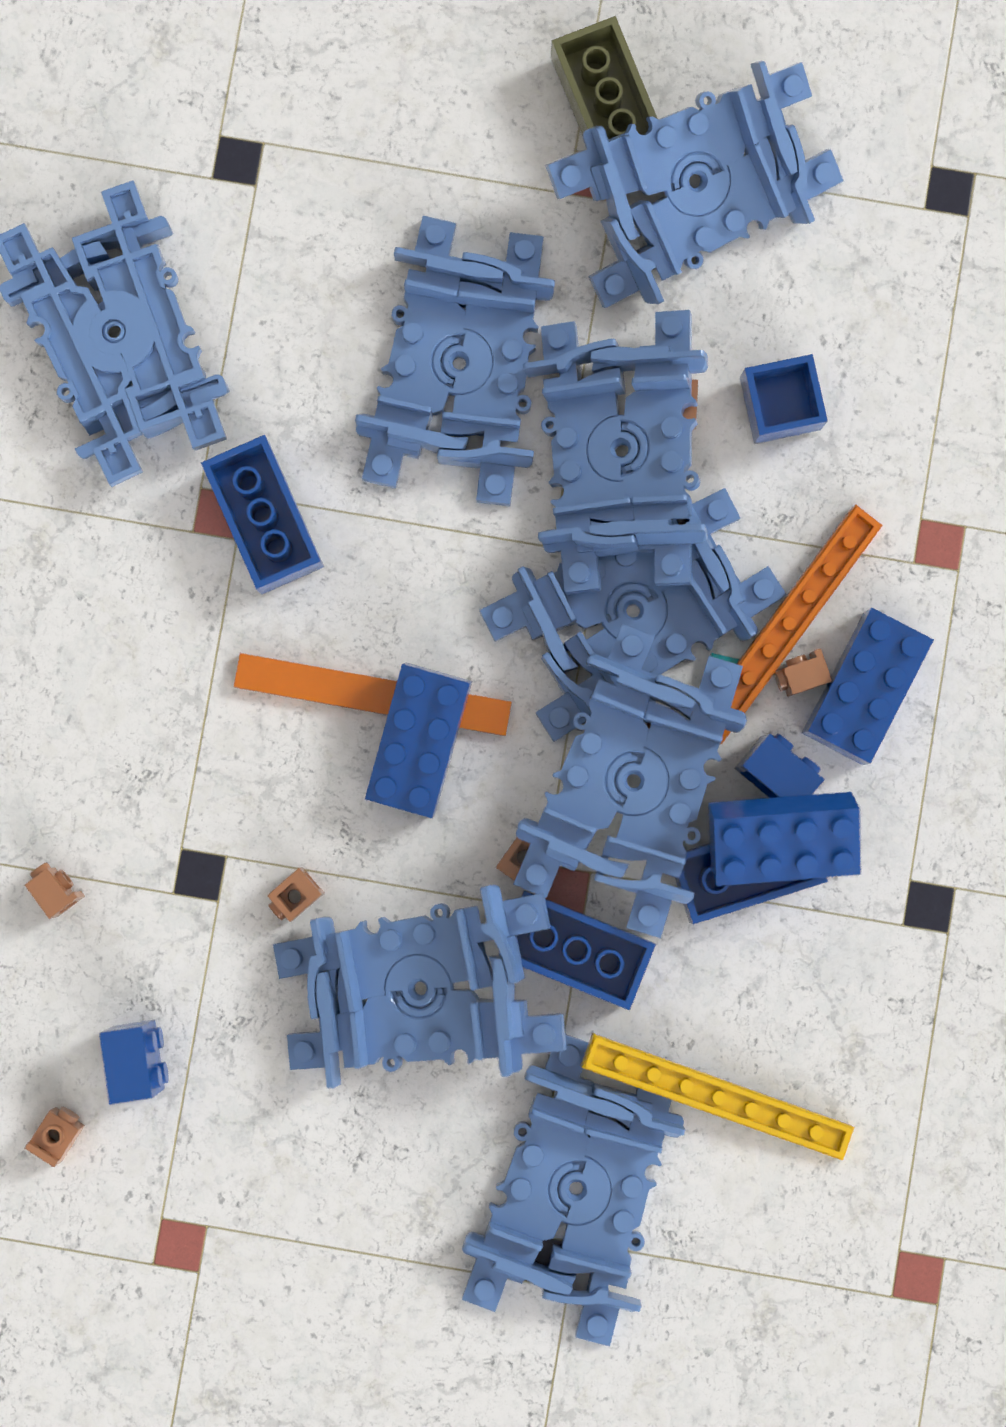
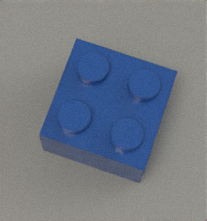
(783, 399)
(777, 770)
(133, 1061)

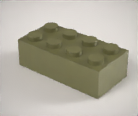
(602, 79)

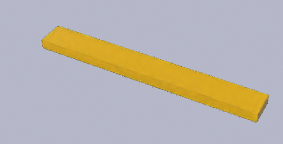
(717, 1096)

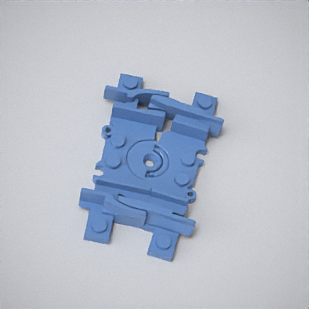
(733, 186)
(437, 333)
(148, 352)
(627, 500)
(670, 613)
(664, 757)
(399, 1020)
(567, 1147)

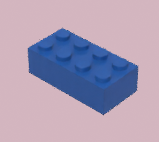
(262, 514)
(867, 686)
(418, 740)
(784, 838)
(714, 901)
(587, 954)

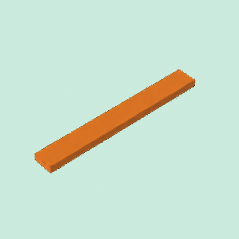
(802, 605)
(352, 691)

